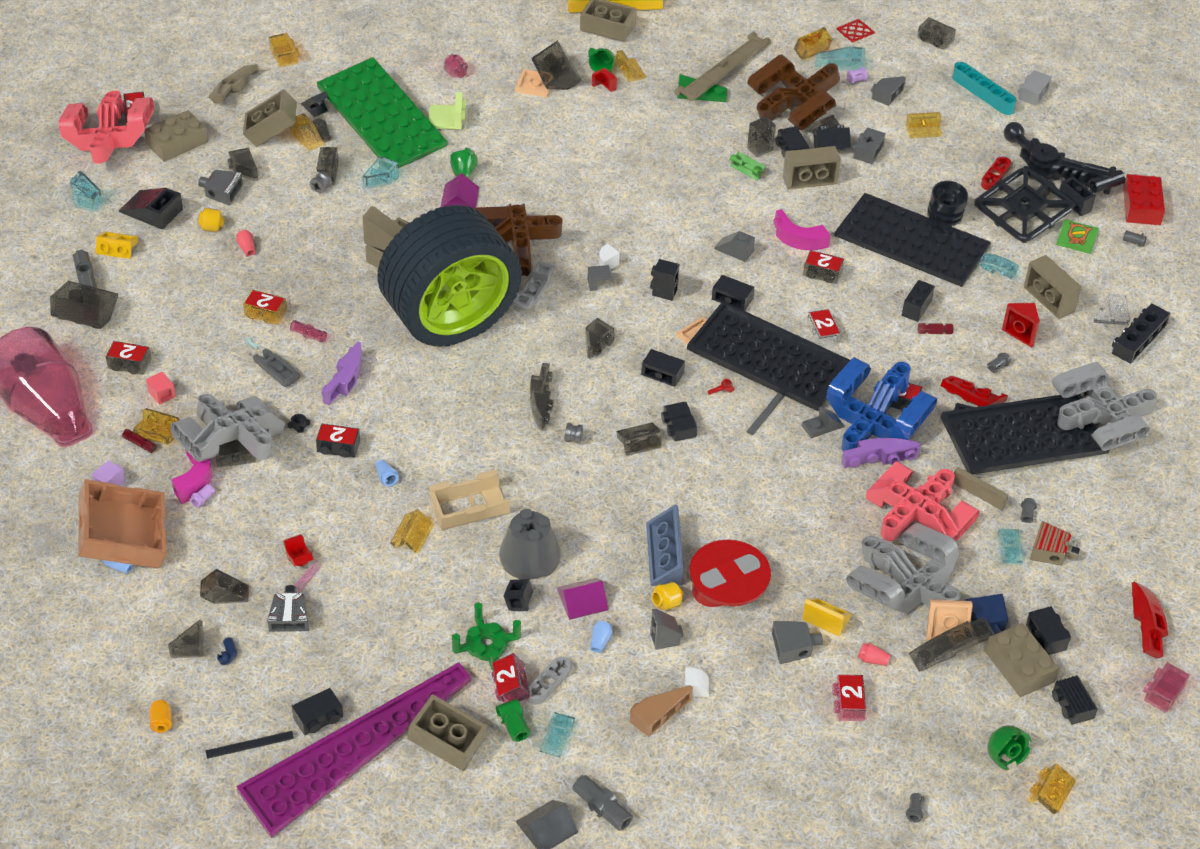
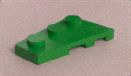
(715, 93)

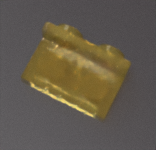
(156, 426)
(1052, 788)

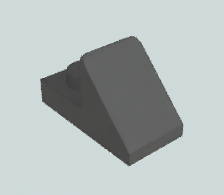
(822, 424)

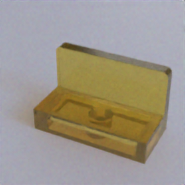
(629, 67)
(923, 125)
(412, 531)

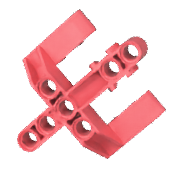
(109, 135)
(919, 503)

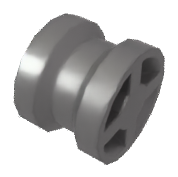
(320, 182)
(573, 433)

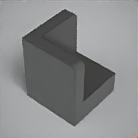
(597, 273)

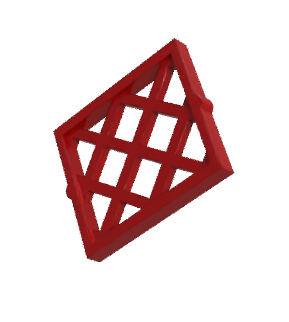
(840, 28)

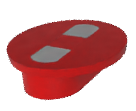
(728, 573)

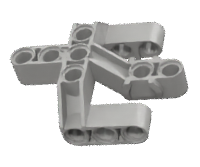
(1119, 415)
(251, 425)
(911, 585)

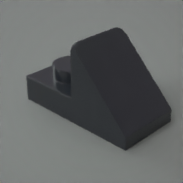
(316, 104)

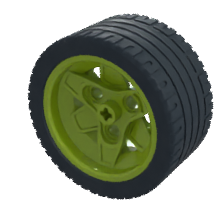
(449, 275)

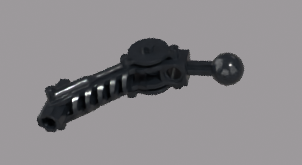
(1053, 165)

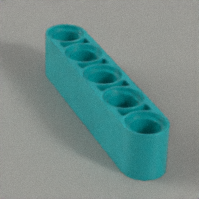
(984, 88)

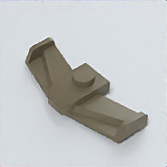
(232, 83)

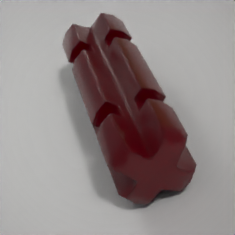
(935, 328)
(139, 440)

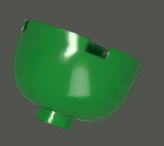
(1008, 741)

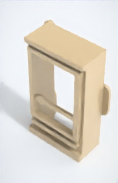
(485, 483)

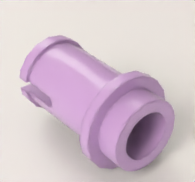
(198, 499)

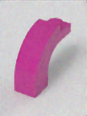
(800, 237)
(193, 480)

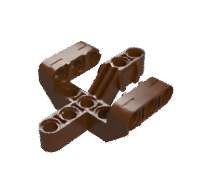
(807, 94)
(520, 229)

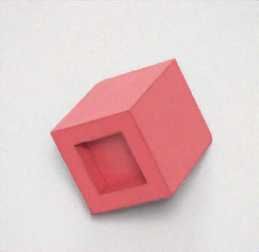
(160, 388)

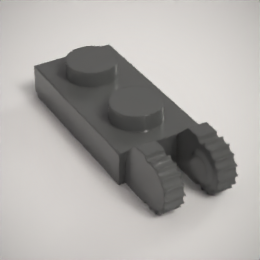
(276, 367)

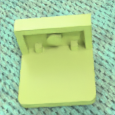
(448, 115)

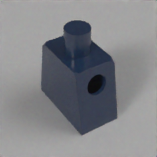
(993, 609)

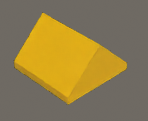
(825, 615)

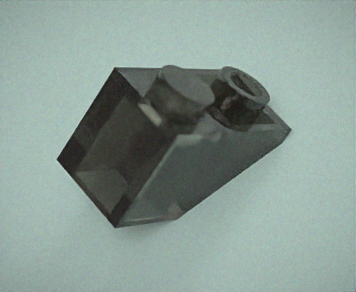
(597, 337)
(223, 588)

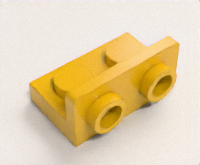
(115, 244)

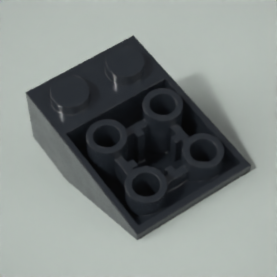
(154, 206)

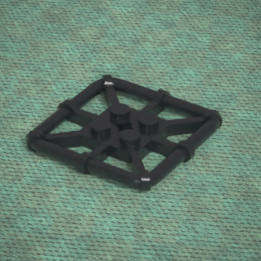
(1025, 212)

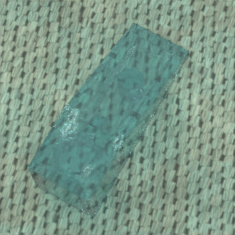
(845, 58)

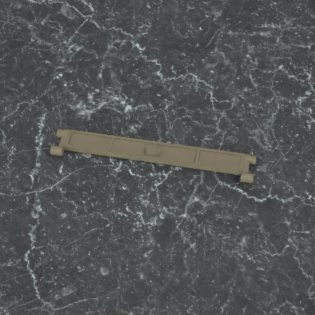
(724, 67)

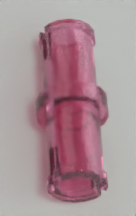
(308, 331)

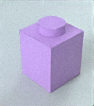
(109, 473)

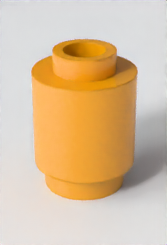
(160, 716)

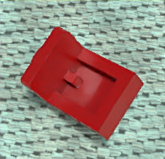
(605, 78)
(297, 551)

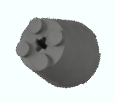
(529, 546)

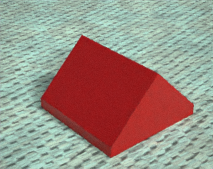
(1022, 322)

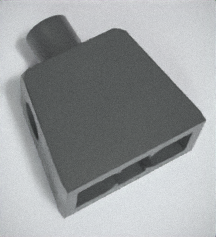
(793, 640)

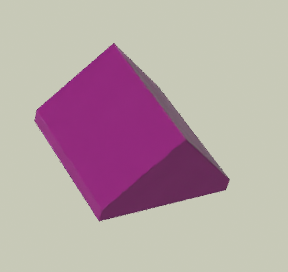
(460, 192)
(583, 598)

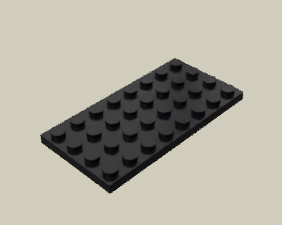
(913, 239)
(768, 355)
(1017, 435)

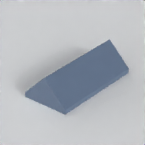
(665, 548)

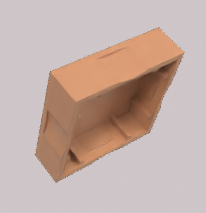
(121, 524)

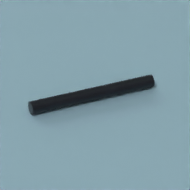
(250, 744)

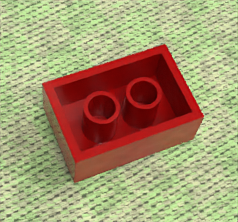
(1143, 199)

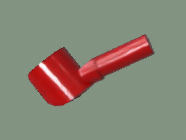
(724, 386)

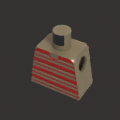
(1053, 545)

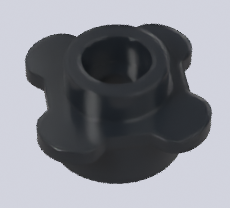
(298, 422)

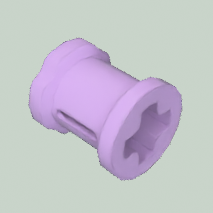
(852, 78)

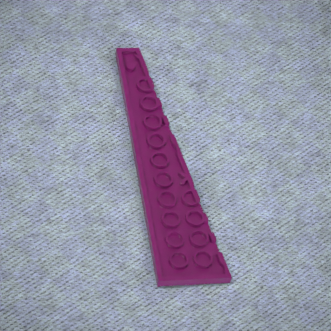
(309, 775)

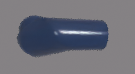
(229, 653)

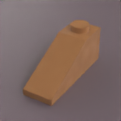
(658, 709)

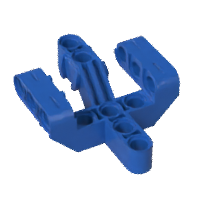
(873, 418)

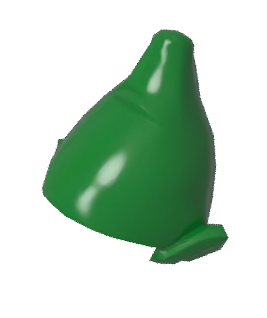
(601, 59)
(463, 162)

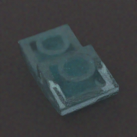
(994, 262)
(1010, 546)
(557, 734)

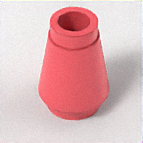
(246, 242)
(872, 654)

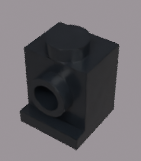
(518, 594)

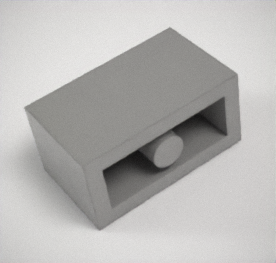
(1034, 87)

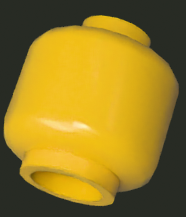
(210, 219)
(667, 596)

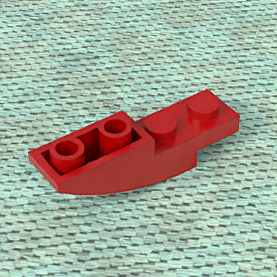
(1152, 618)

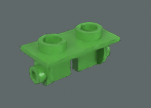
(747, 165)

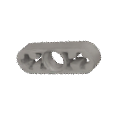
(549, 672)

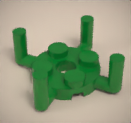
(486, 631)

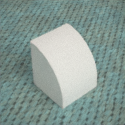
(609, 256)
(698, 680)

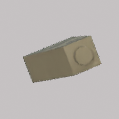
(379, 228)

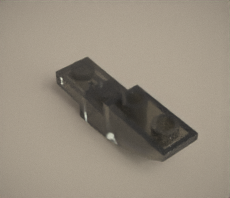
(541, 396)
(950, 643)

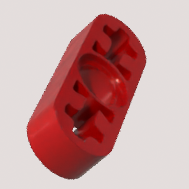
(995, 167)

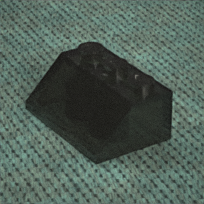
(556, 67)
(83, 304)

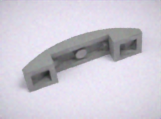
(535, 286)

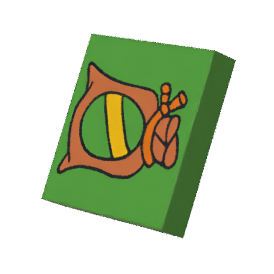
(1077, 236)

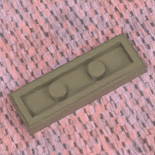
(980, 488)

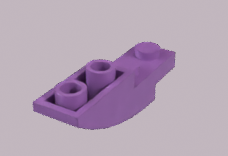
(348, 373)
(883, 449)

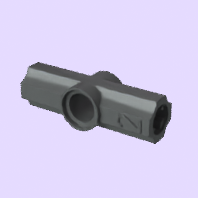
(84, 268)
(602, 802)

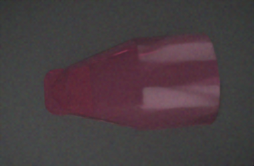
(42, 385)

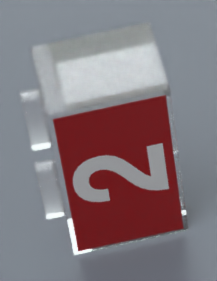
(824, 328)

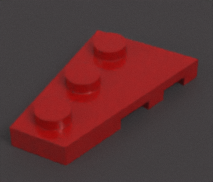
(969, 393)

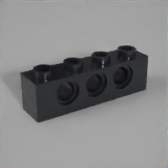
(1140, 333)

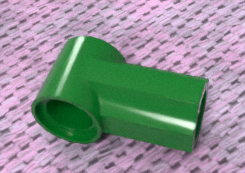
(512, 717)

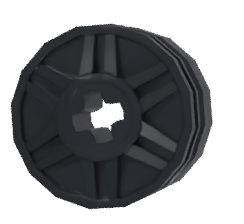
(947, 202)

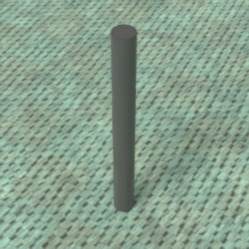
(764, 415)

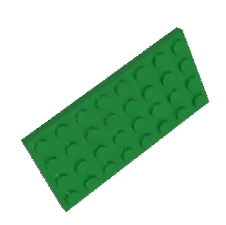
(382, 113)

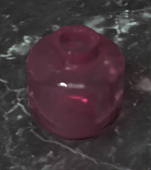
(455, 66)

